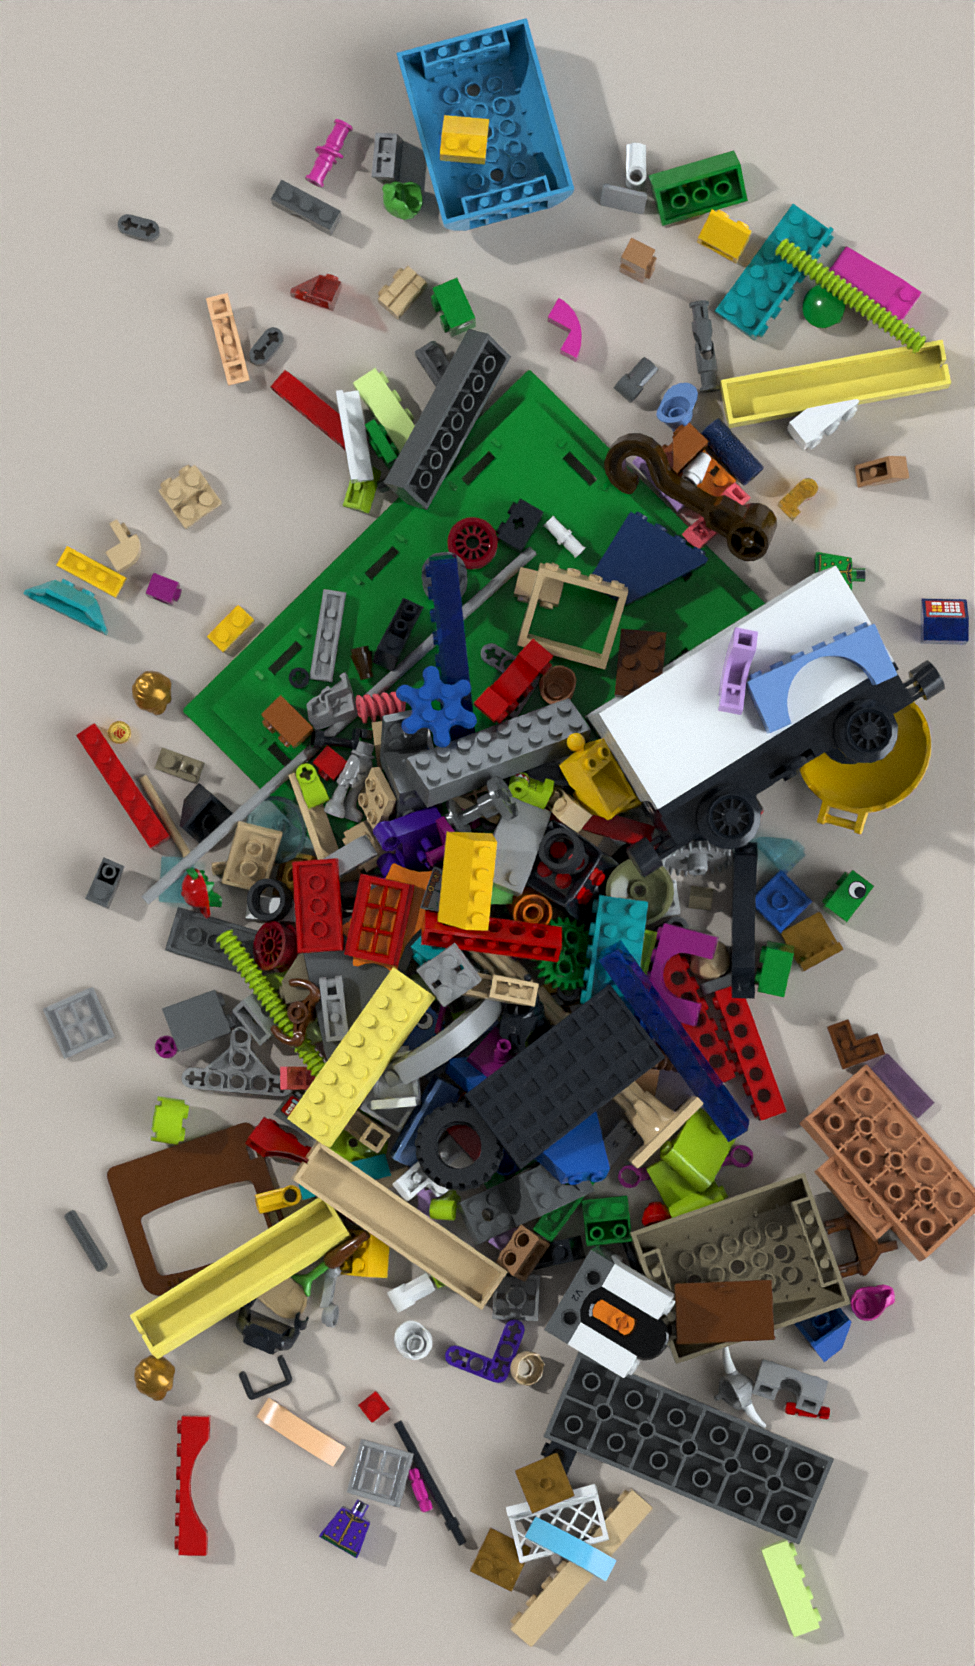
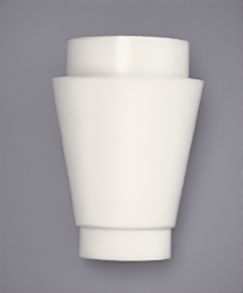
(696, 469)

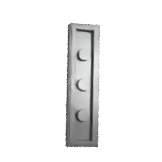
(327, 635)

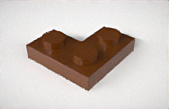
(853, 1051)

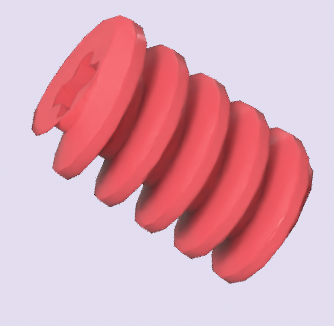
(378, 705)

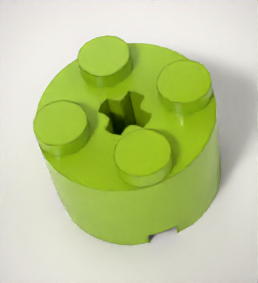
(168, 1120)

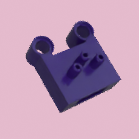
(411, 839)

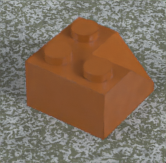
(685, 447)
(287, 723)

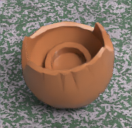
(557, 684)

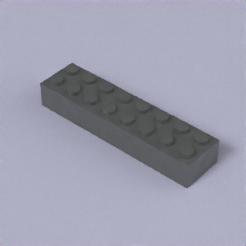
(447, 419)
(495, 751)

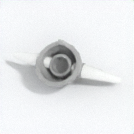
(737, 1389)

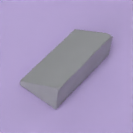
(623, 199)

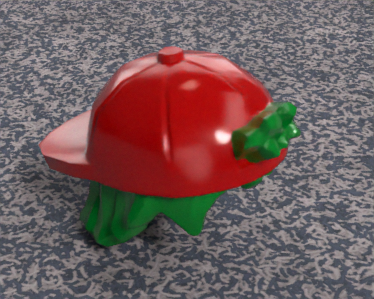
(199, 891)

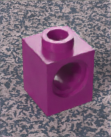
(163, 589)

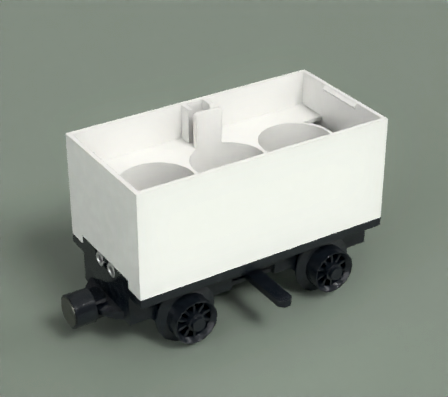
(706, 766)

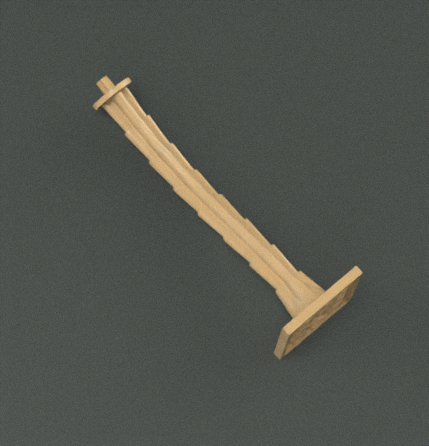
(646, 1113)

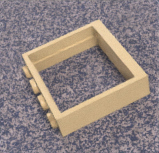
(591, 582)

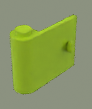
(697, 1150)
(679, 1194)

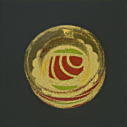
(119, 732)

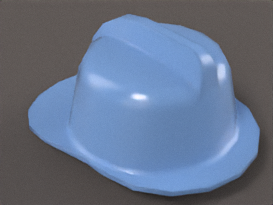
(677, 405)

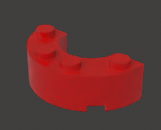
(514, 682)

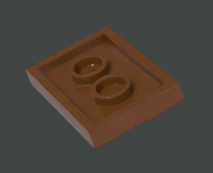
(638, 659)

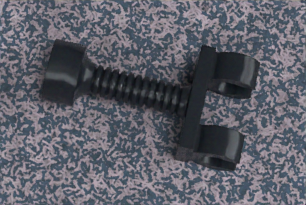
(318, 739)

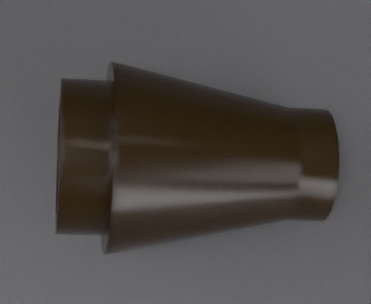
(362, 661)

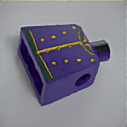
(348, 1528)

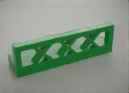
(552, 1222)

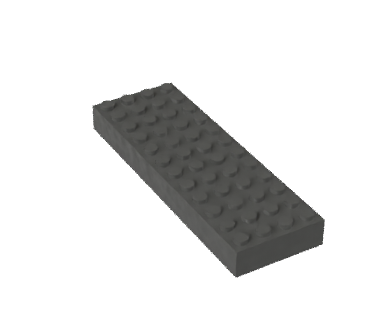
(689, 1448)

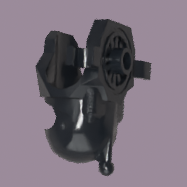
(523, 1023)

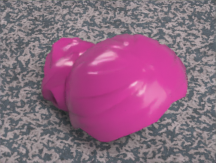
(871, 1301)

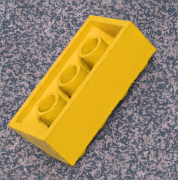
(467, 880)

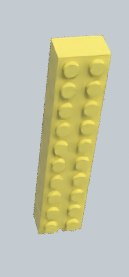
(860, 377)
(240, 1277)

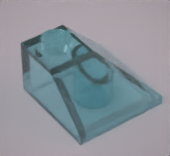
(781, 852)

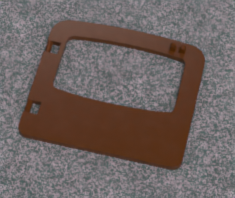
(177, 1174)

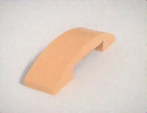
(227, 339)
(300, 1432)

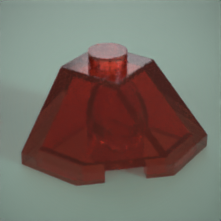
(319, 291)

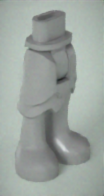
(353, 775)

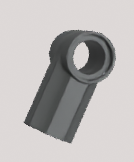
(632, 384)

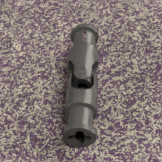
(702, 334)

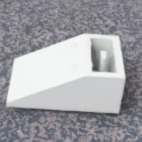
(816, 421)

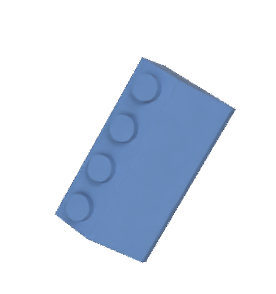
(435, 1095)

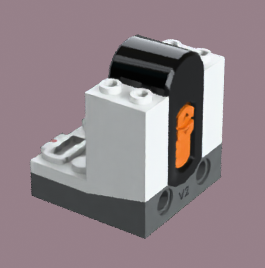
(613, 1314)

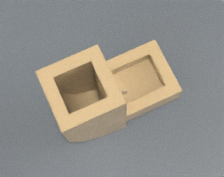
(128, 551)

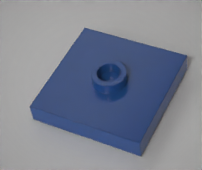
(781, 901)

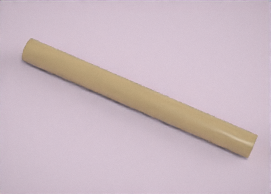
(164, 815)

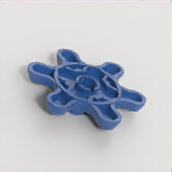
(426, 717)

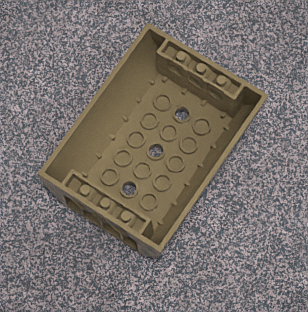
(748, 1231)

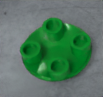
(822, 308)

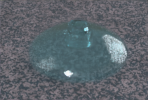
(275, 813)

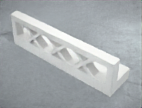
(354, 436)

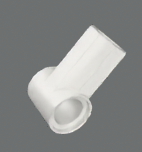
(635, 165)
(407, 1294)

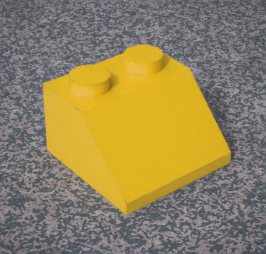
(464, 139)

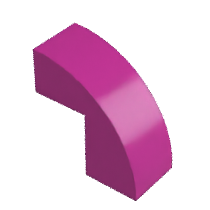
(566, 319)

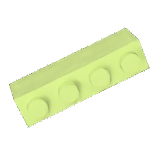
(385, 406)
(790, 1588)

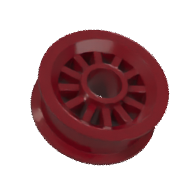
(475, 523)
(275, 946)

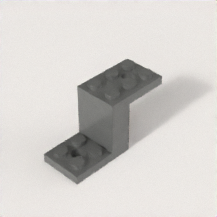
(394, 751)
(517, 1202)

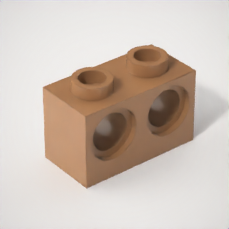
(525, 1254)

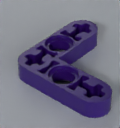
(488, 1363)

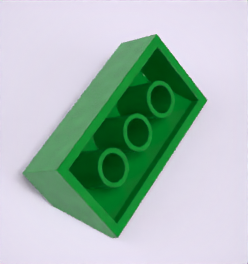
(698, 187)

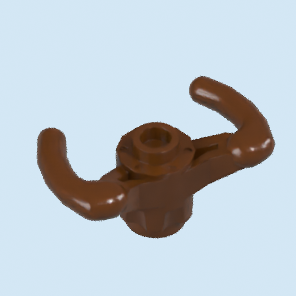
(300, 1013)

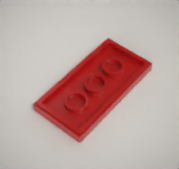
(318, 905)

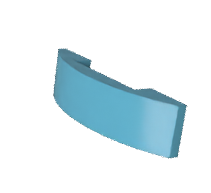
(570, 1548)

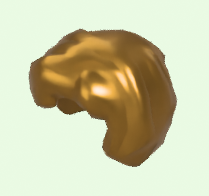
(152, 692)
(154, 1377)

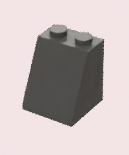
(198, 1020)

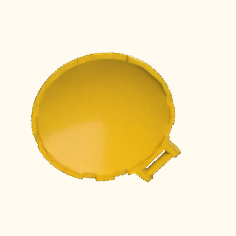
(874, 785)

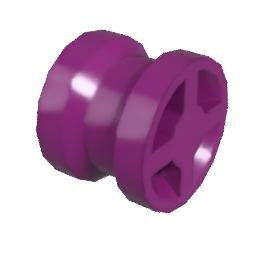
(164, 1044)

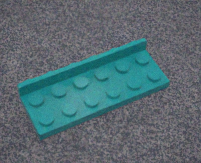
(770, 279)
(614, 921)

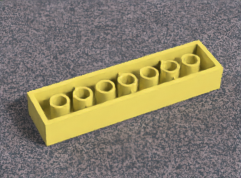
(361, 1057)

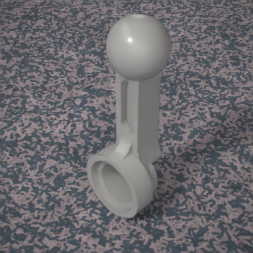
(331, 1311)

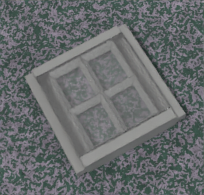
(78, 1022)
(380, 1473)

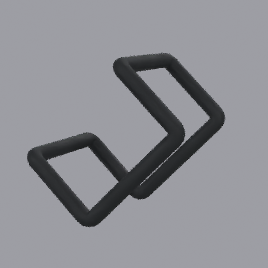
(247, 1386)

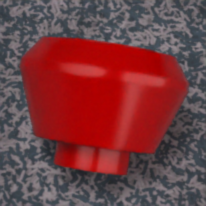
(655, 1213)

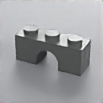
(295, 201)

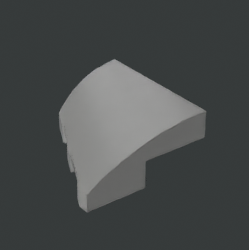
(332, 704)

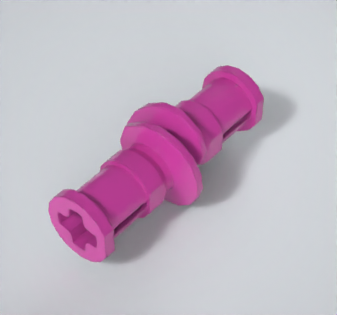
(328, 153)

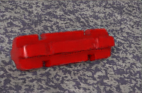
(824, 1412)

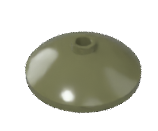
(656, 888)

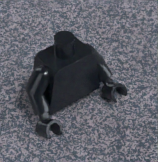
(266, 1332)

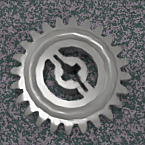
(697, 858)

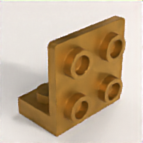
(811, 941)

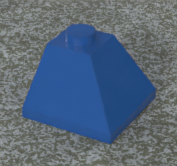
(826, 1332)

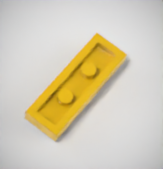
(91, 572)

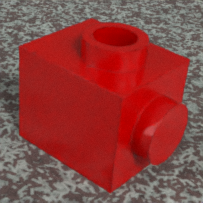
(329, 764)

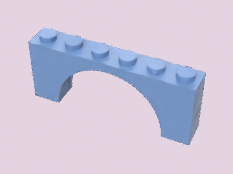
(771, 689)

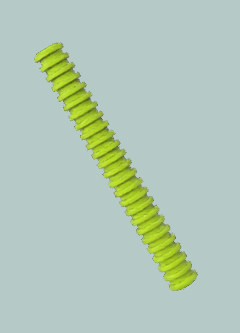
(850, 295)
(268, 998)

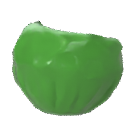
(402, 199)

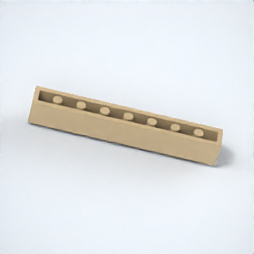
(571, 1578)

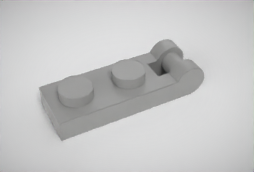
(334, 1008)

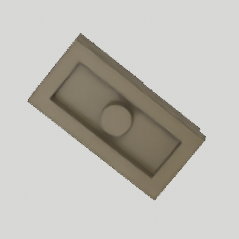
(179, 765)

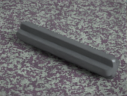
(85, 1240)

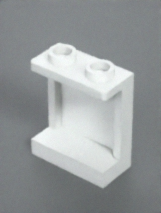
(398, 1096)

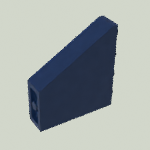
(646, 558)

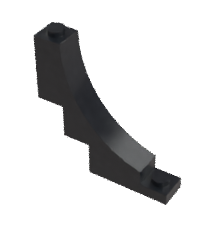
(743, 921)

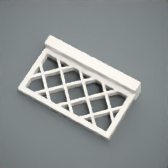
(582, 1496)

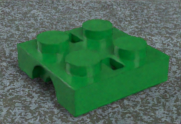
(380, 445)

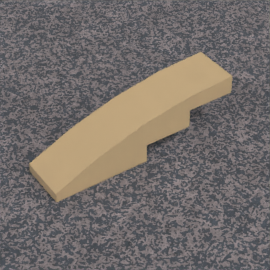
(504, 990)

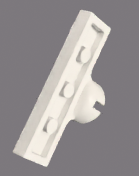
(415, 1179)

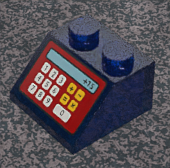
(944, 621)

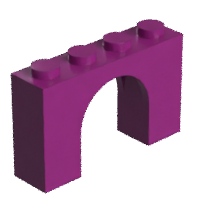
(673, 941)

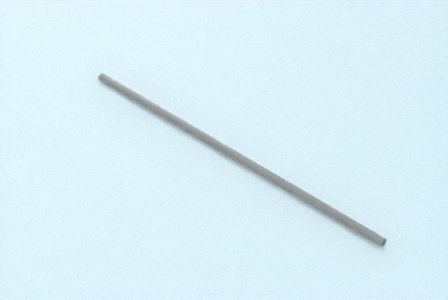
(331, 731)

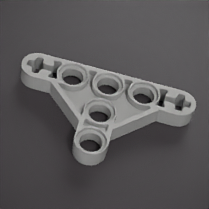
(226, 1068)

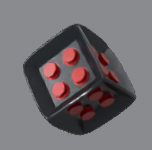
(573, 891)

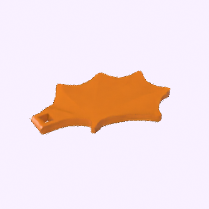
(415, 918)

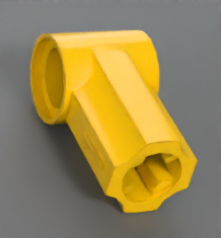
(275, 1199)

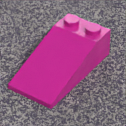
(876, 282)

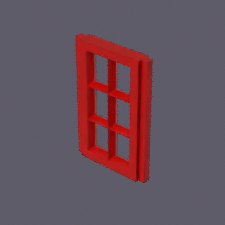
(400, 922)

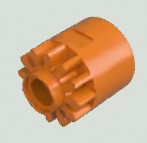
(530, 907)

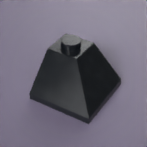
(202, 813)

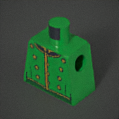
(844, 564)

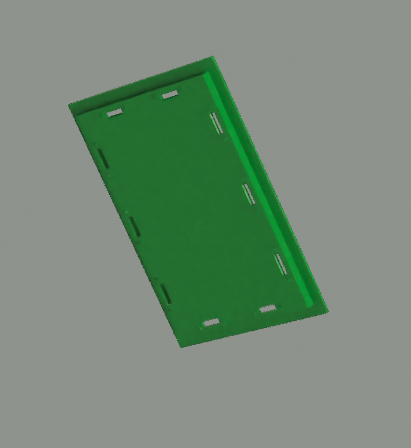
(529, 438)

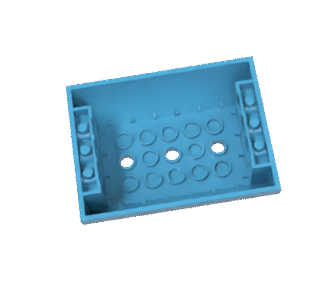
(519, 113)

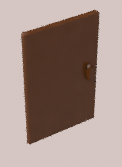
(724, 1312)

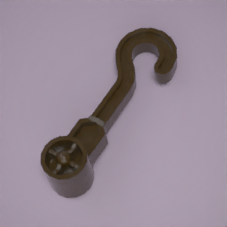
(745, 527)

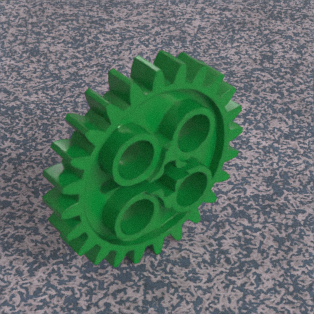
(576, 948)

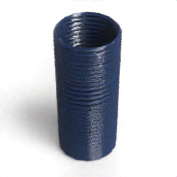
(736, 455)

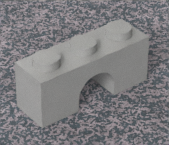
(807, 1388)

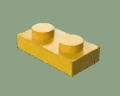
(230, 628)

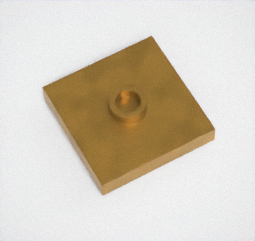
(544, 1483)

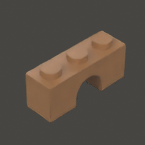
(638, 261)

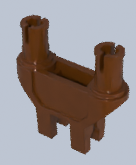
(865, 1248)

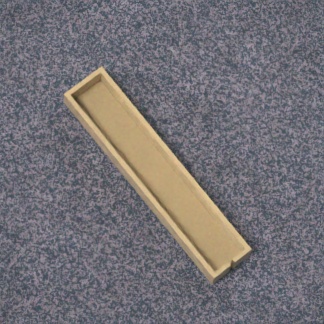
(399, 1225)

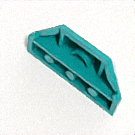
(69, 602)

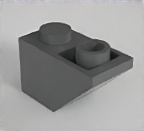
(105, 883)

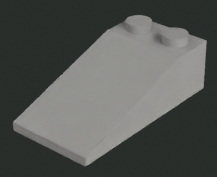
(518, 846)

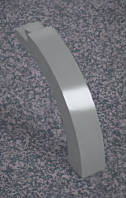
(444, 1045)

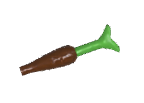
(332, 1260)

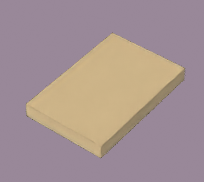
(251, 855)

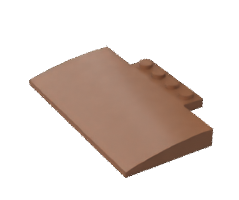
(888, 1166)

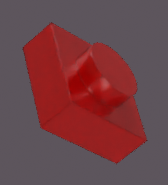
(373, 1406)

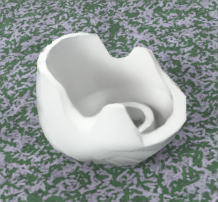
(413, 1340)

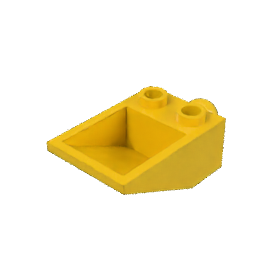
(596, 775)

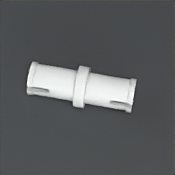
(564, 536)

